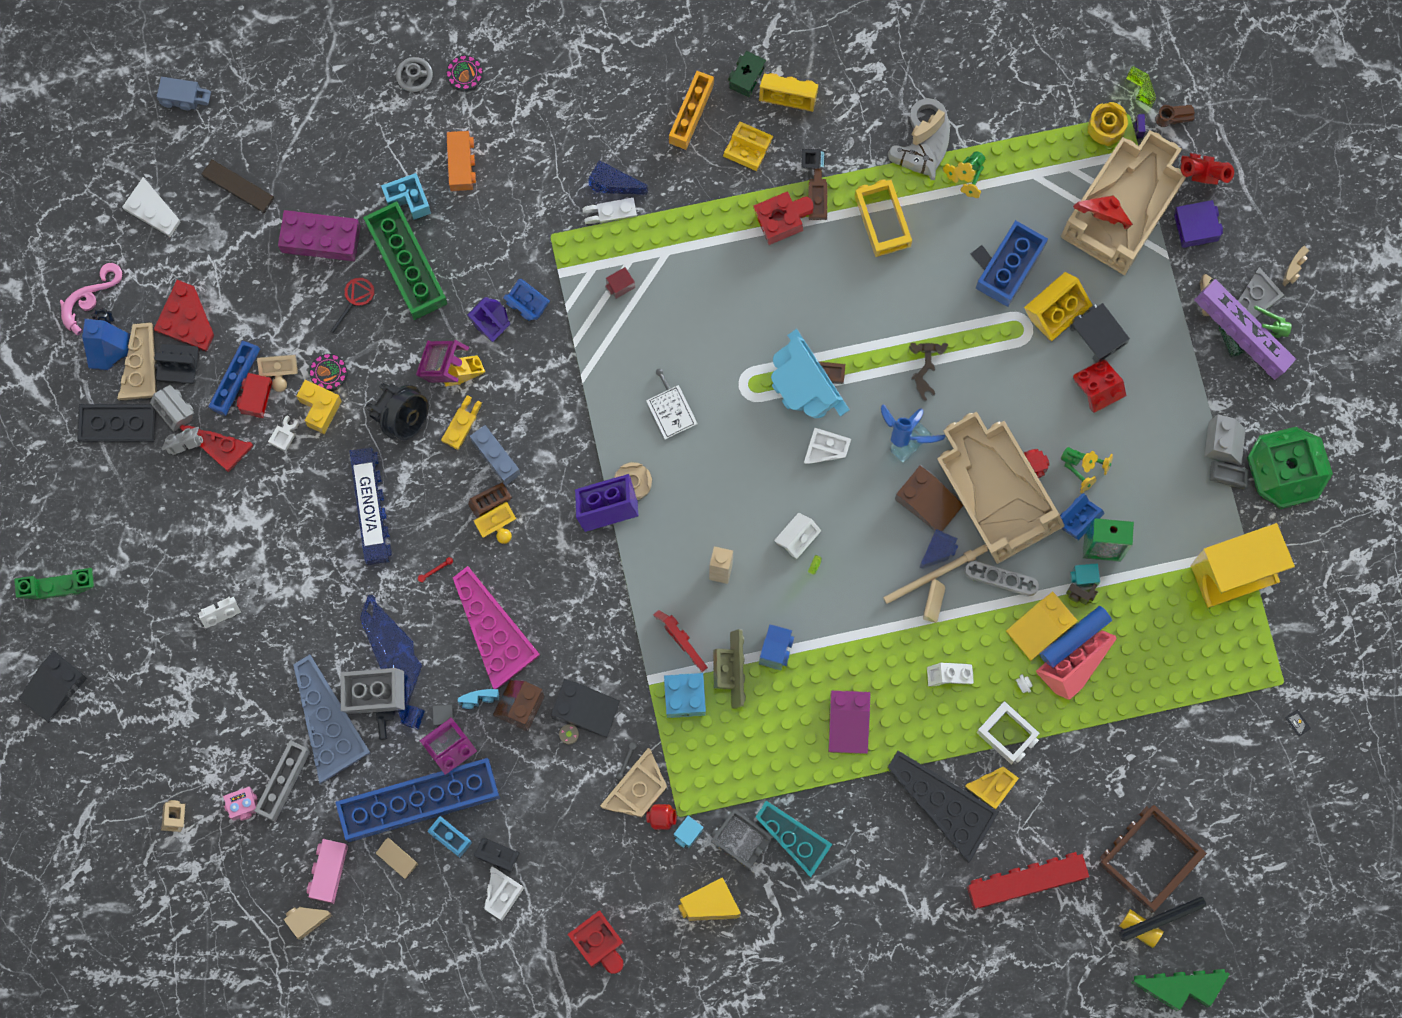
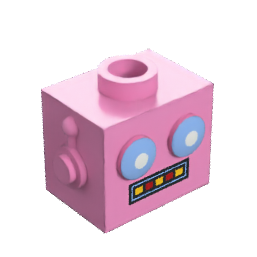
(241, 804)

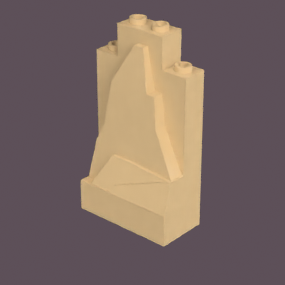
(1145, 187)
(998, 486)

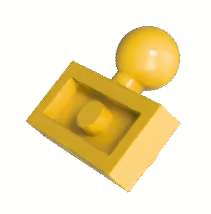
(494, 521)

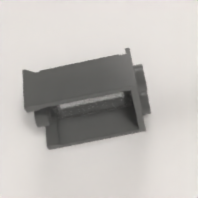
(741, 838)

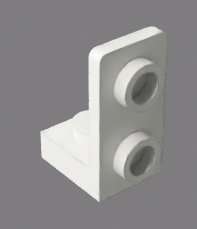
(949, 673)

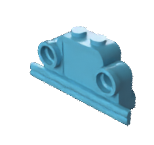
(804, 381)

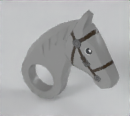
(929, 154)

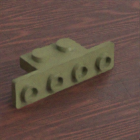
(729, 669)

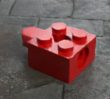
(781, 216)
(598, 943)

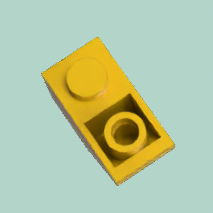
(470, 368)

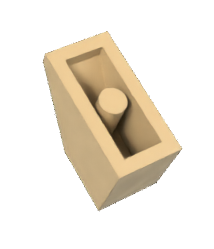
(305, 920)

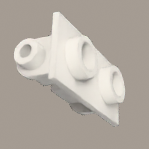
(211, 616)

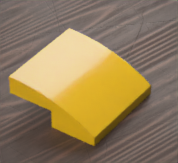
(748, 146)

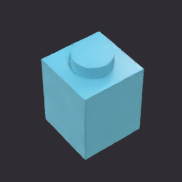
(688, 832)

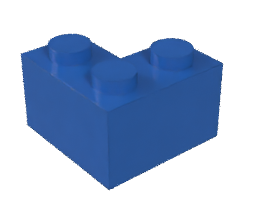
(775, 646)

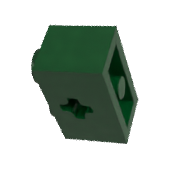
(746, 83)

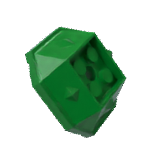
(1280, 483)

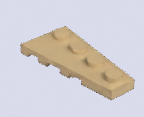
(139, 370)

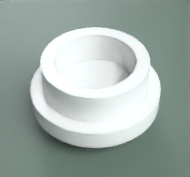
(1024, 683)

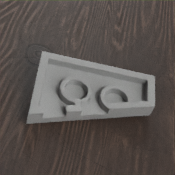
(1260, 293)

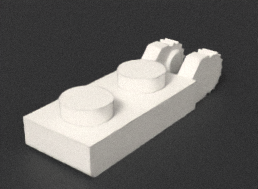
(611, 211)

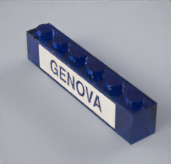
(369, 506)

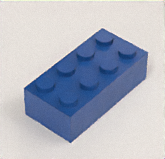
(1011, 263)

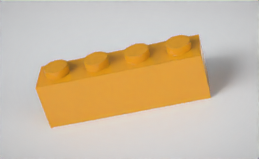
(691, 110)

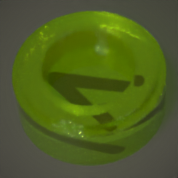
(815, 564)

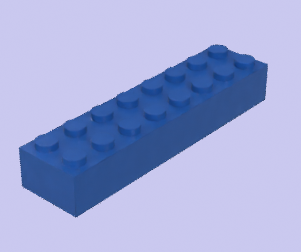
(417, 800)

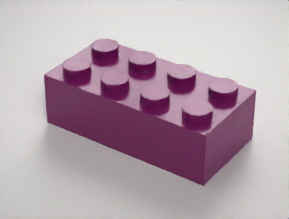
(319, 235)

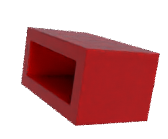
(255, 395)

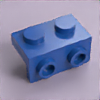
(526, 300)
(1080, 516)

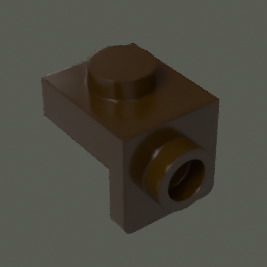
(1078, 594)

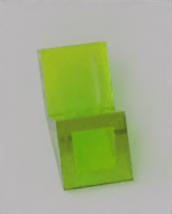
(1146, 93)

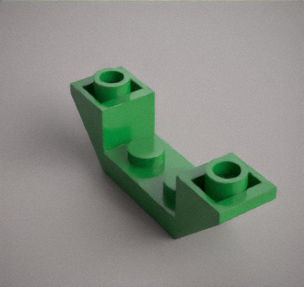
(57, 586)

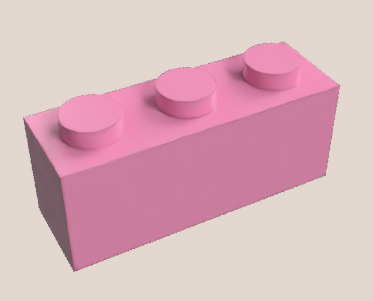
(327, 871)

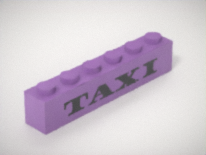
(1245, 329)

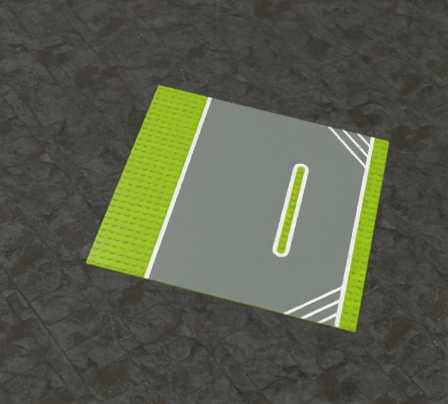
(713, 315)

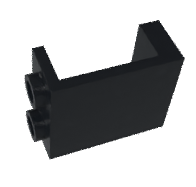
(1100, 332)

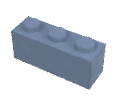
(495, 455)

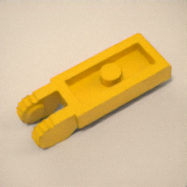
(461, 424)

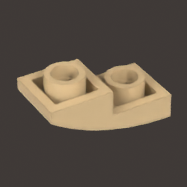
(926, 130)
(1294, 268)

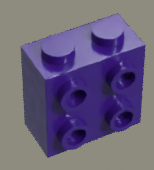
(1198, 223)

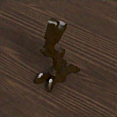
(927, 348)

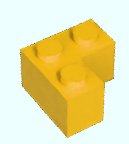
(322, 403)

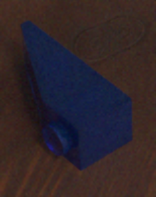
(613, 181)

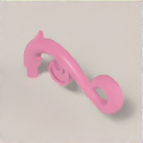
(90, 302)

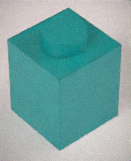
(1085, 575)

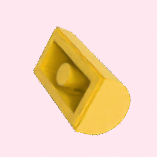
(1149, 938)

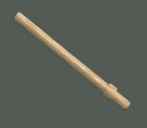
(967, 557)

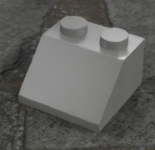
(1225, 440)

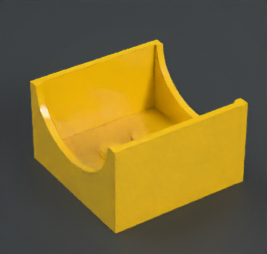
(1241, 565)

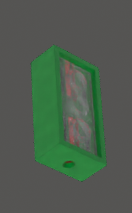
(1108, 539)

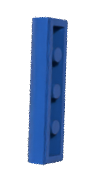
(233, 378)
(1075, 636)

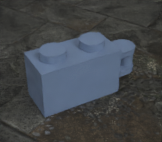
(181, 94)

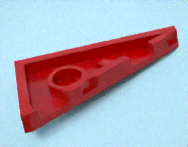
(1106, 209)
(223, 449)
(680, 638)

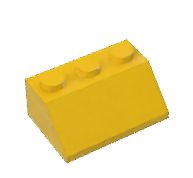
(788, 92)
(1058, 305)

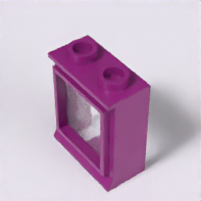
(437, 360)
(448, 746)

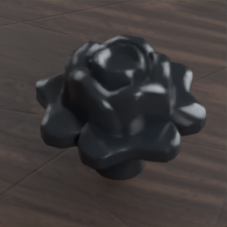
(102, 314)

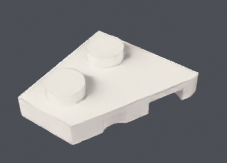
(826, 447)
(501, 893)

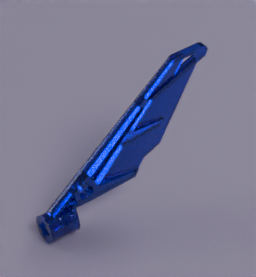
(394, 650)

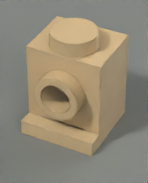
(172, 824)

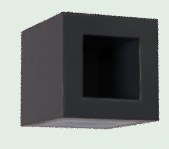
(813, 159)

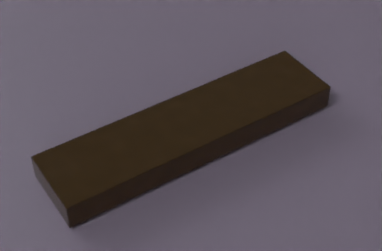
(237, 186)

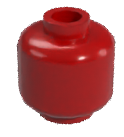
(661, 816)

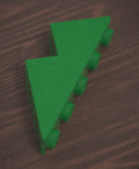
(1176, 989)

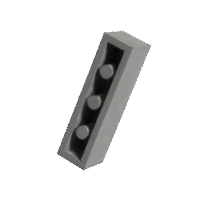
(282, 781)

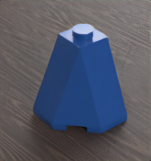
(104, 344)

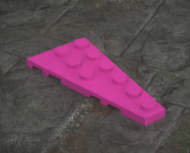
(497, 636)

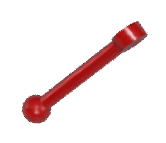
(421, 578)

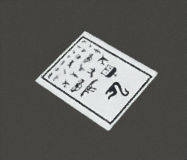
(671, 412)

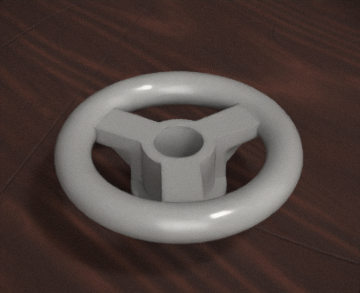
(413, 67)

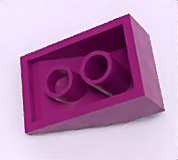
(849, 722)

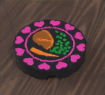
(464, 73)
(328, 371)

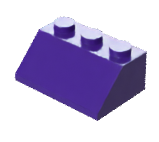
(606, 503)

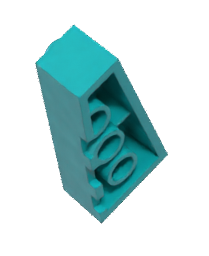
(799, 841)

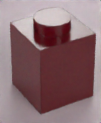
(619, 283)

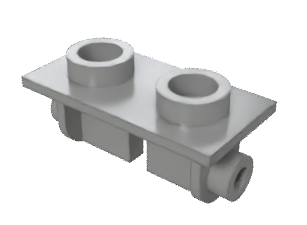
(175, 443)

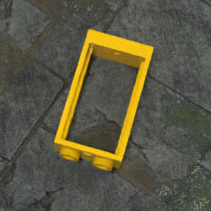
(891, 245)

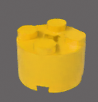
(1107, 133)

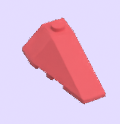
(1076, 669)

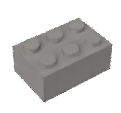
(372, 691)

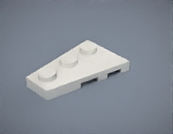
(150, 208)

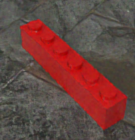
(1027, 881)

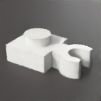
(283, 436)

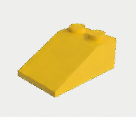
(1041, 626)

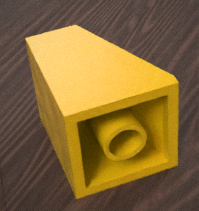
(709, 903)

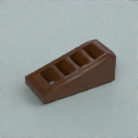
(473, 502)

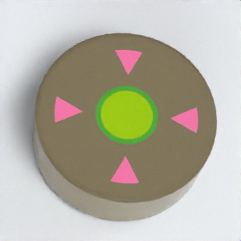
(569, 734)

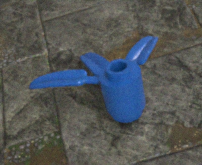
(903, 428)

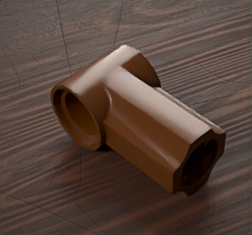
(1176, 114)

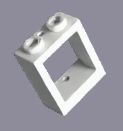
(1019, 754)

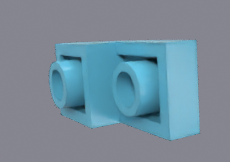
(471, 699)

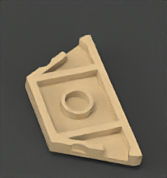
(638, 788)

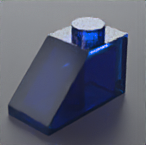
(939, 549)

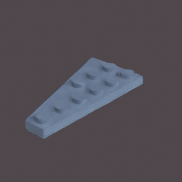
(330, 730)

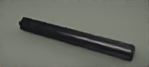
(1162, 919)

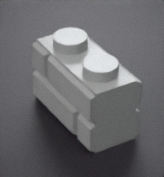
(172, 407)

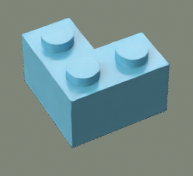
(410, 192)

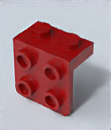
(1100, 385)

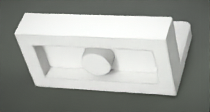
(798, 535)

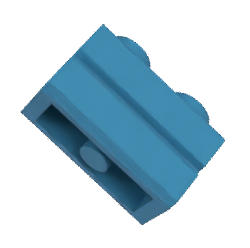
(449, 837)

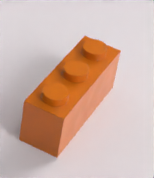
(460, 161)

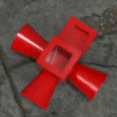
(1206, 169)

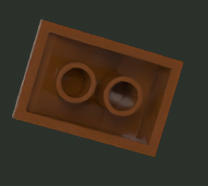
(928, 499)

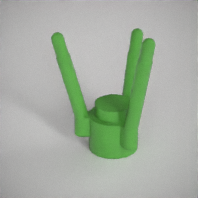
(1279, 327)

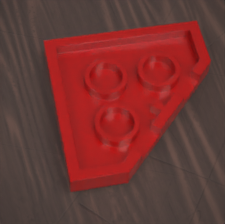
(185, 318)

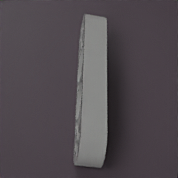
(1001, 580)

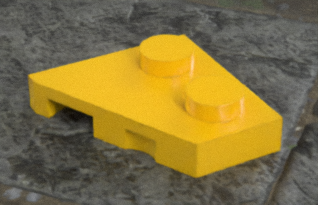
(993, 786)

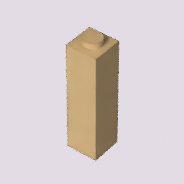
(721, 565)

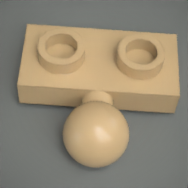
(277, 367)

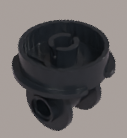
(399, 411)

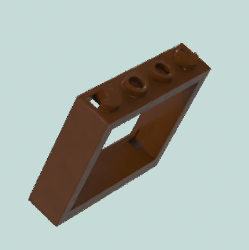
(1145, 814)

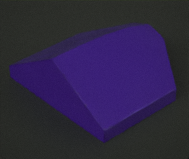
(489, 318)

